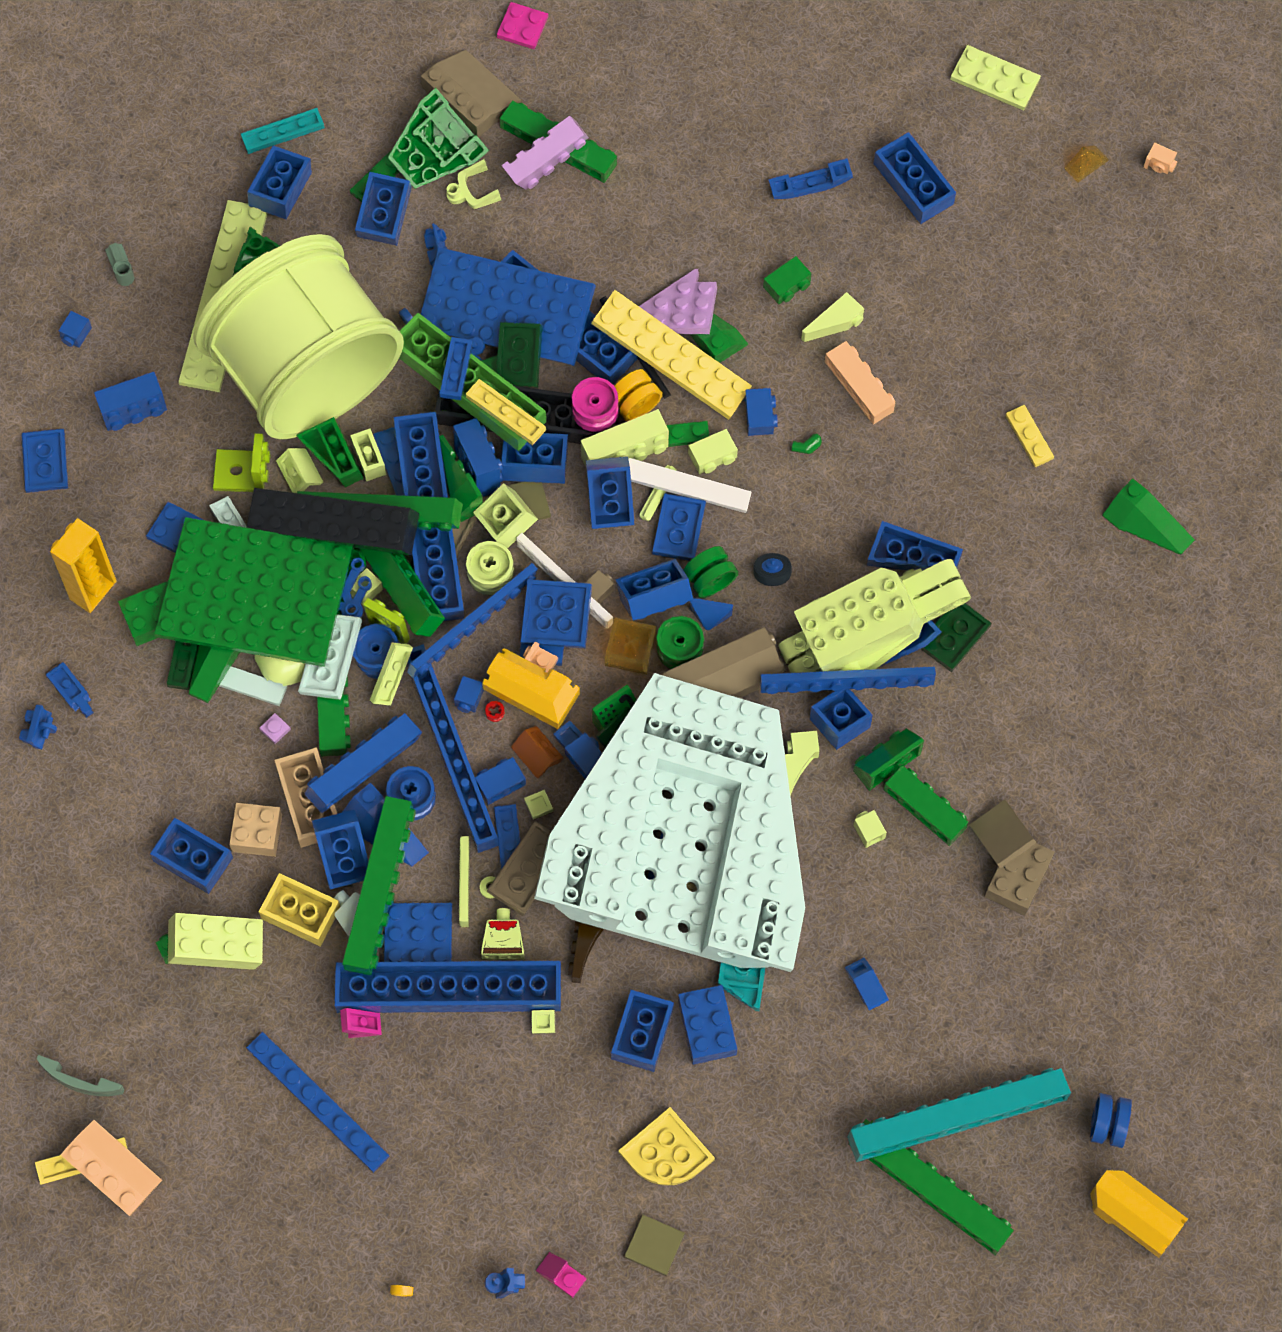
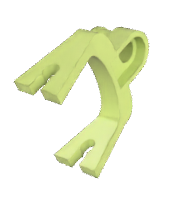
(462, 193)

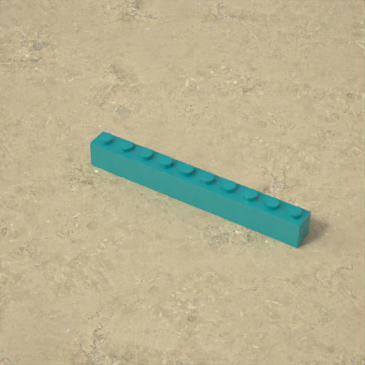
(958, 1114)

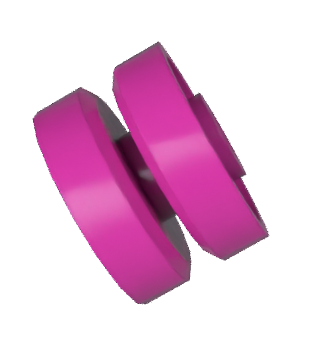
(595, 404)

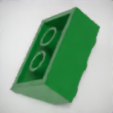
(888, 758)

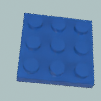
(556, 613)
(419, 933)

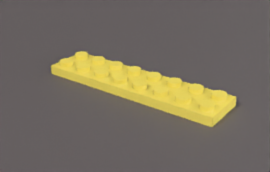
(671, 354)

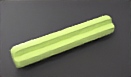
(653, 501)

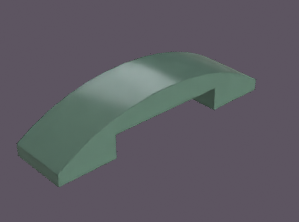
(104, 1087)

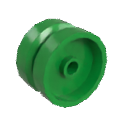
(710, 571)
(676, 631)

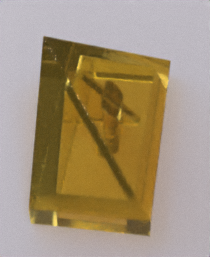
(1086, 162)

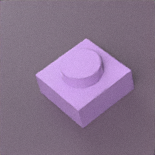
(275, 728)

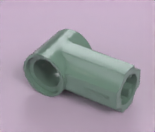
(120, 264)

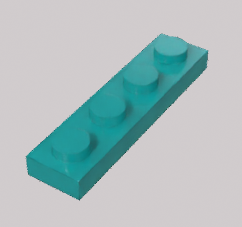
(282, 130)

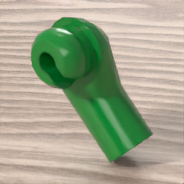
(808, 446)

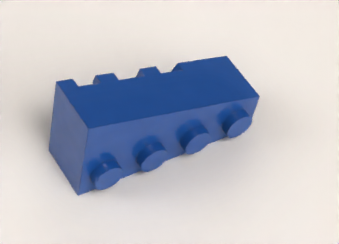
(908, 550)

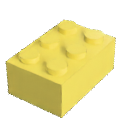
(299, 909)

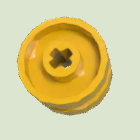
(637, 395)

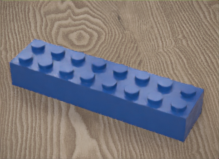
(597, 350)

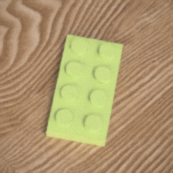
(995, 77)

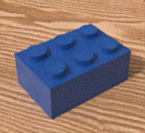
(279, 182)
(383, 208)
(131, 401)
(478, 456)
(539, 462)
(610, 492)
(654, 589)
(341, 848)
(191, 855)
(707, 1024)
(642, 1030)

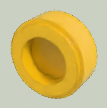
(399, 1290)

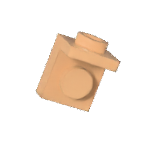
(540, 657)

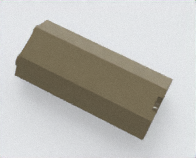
(733, 667)

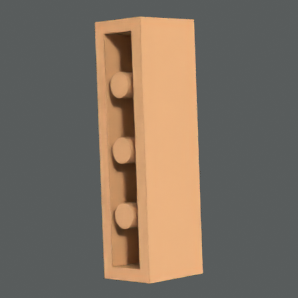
(859, 382)

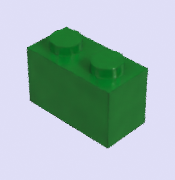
(787, 280)

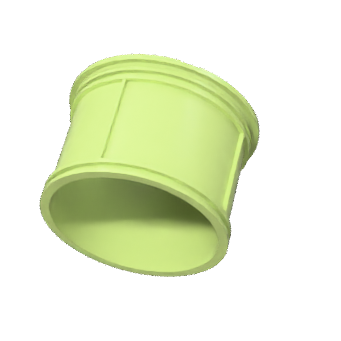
(298, 336)

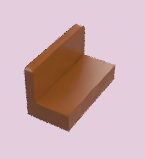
(536, 751)

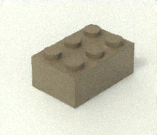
(1020, 879)

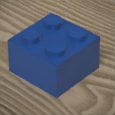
(840, 717)

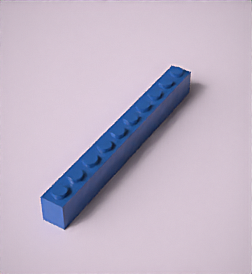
(454, 756)

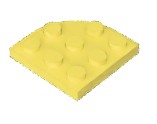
(666, 1151)

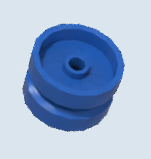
(372, 648)
(418, 783)
(1114, 1121)

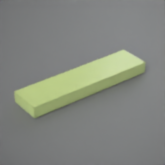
(464, 882)

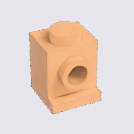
(1161, 159)

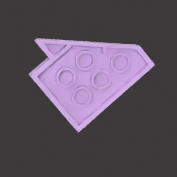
(685, 305)

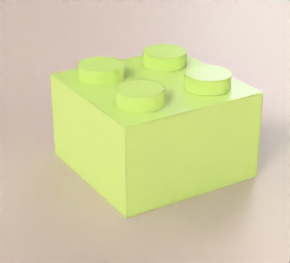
(505, 515)

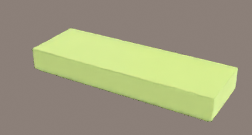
(391, 674)

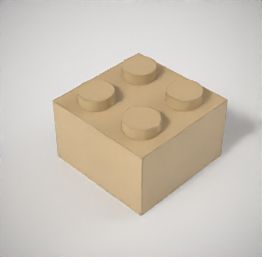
(255, 829)

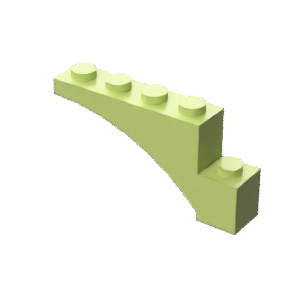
(804, 749)

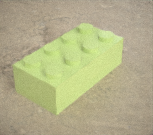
(632, 439)
(215, 941)

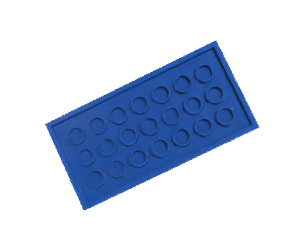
(475, 294)

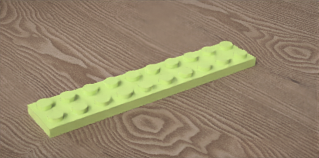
(198, 369)

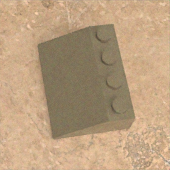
(470, 90)

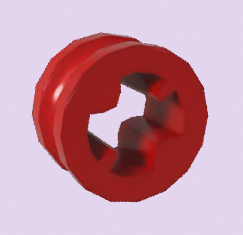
(492, 705)

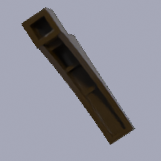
(581, 948)

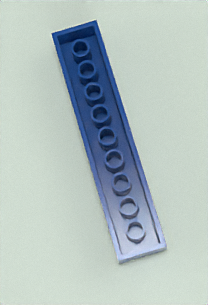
(424, 476)
(451, 987)

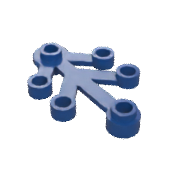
(350, 581)

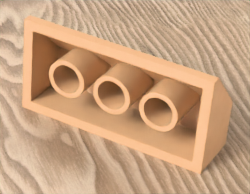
(111, 1167)

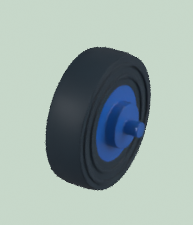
(772, 569)

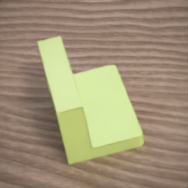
(298, 469)

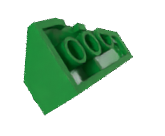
(722, 341)
(459, 483)
(1144, 516)
(210, 670)

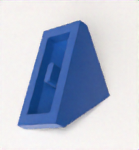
(710, 612)

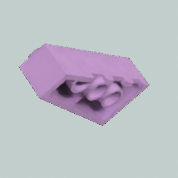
(546, 153)

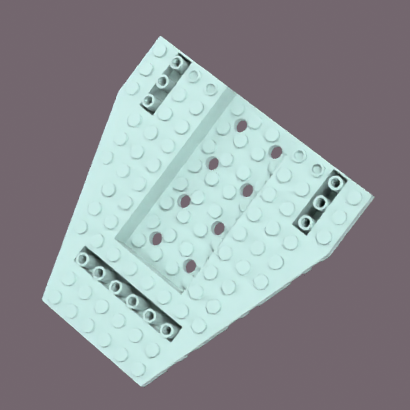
(748, 876)

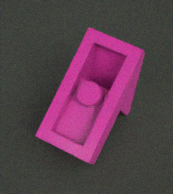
(360, 1023)
(561, 1274)

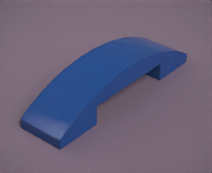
(811, 182)

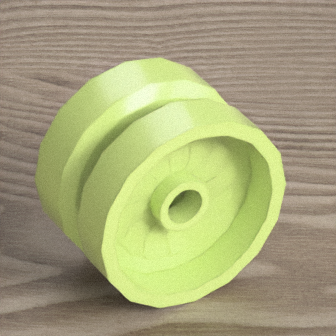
(489, 567)

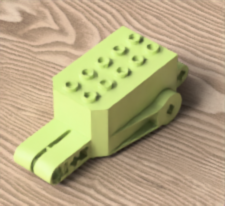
(871, 619)

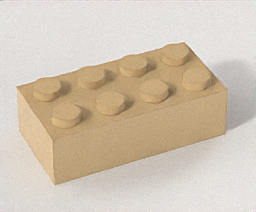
(294, 774)

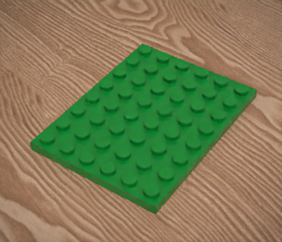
(254, 592)

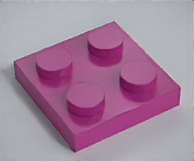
(522, 25)

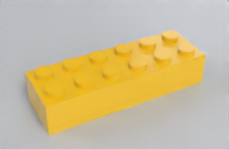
(83, 565)

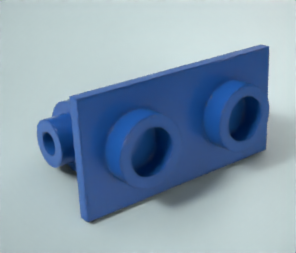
(434, 238)

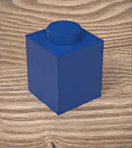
(74, 329)
(468, 695)

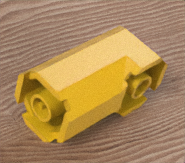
(531, 688)
(1136, 1211)

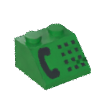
(612, 706)

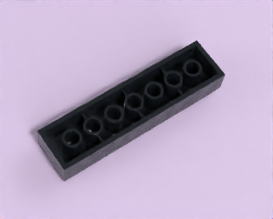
(556, 404)
(334, 520)

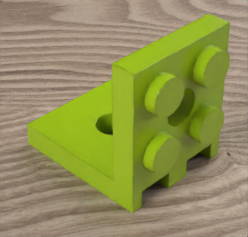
(253, 466)

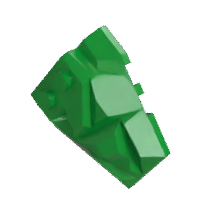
(434, 143)

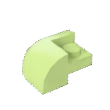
(280, 670)

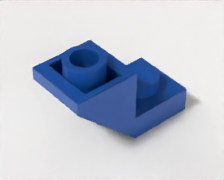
(866, 983)

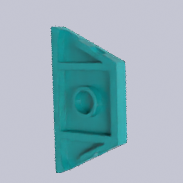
(743, 983)

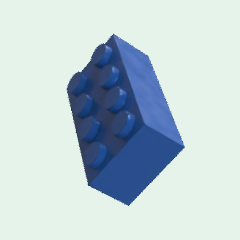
(914, 178)

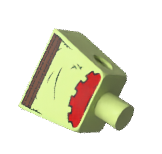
(502, 938)

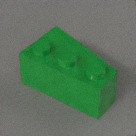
(332, 450)

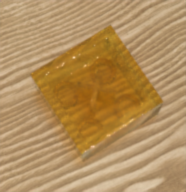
(630, 646)

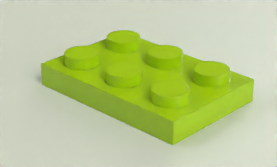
(380, 615)

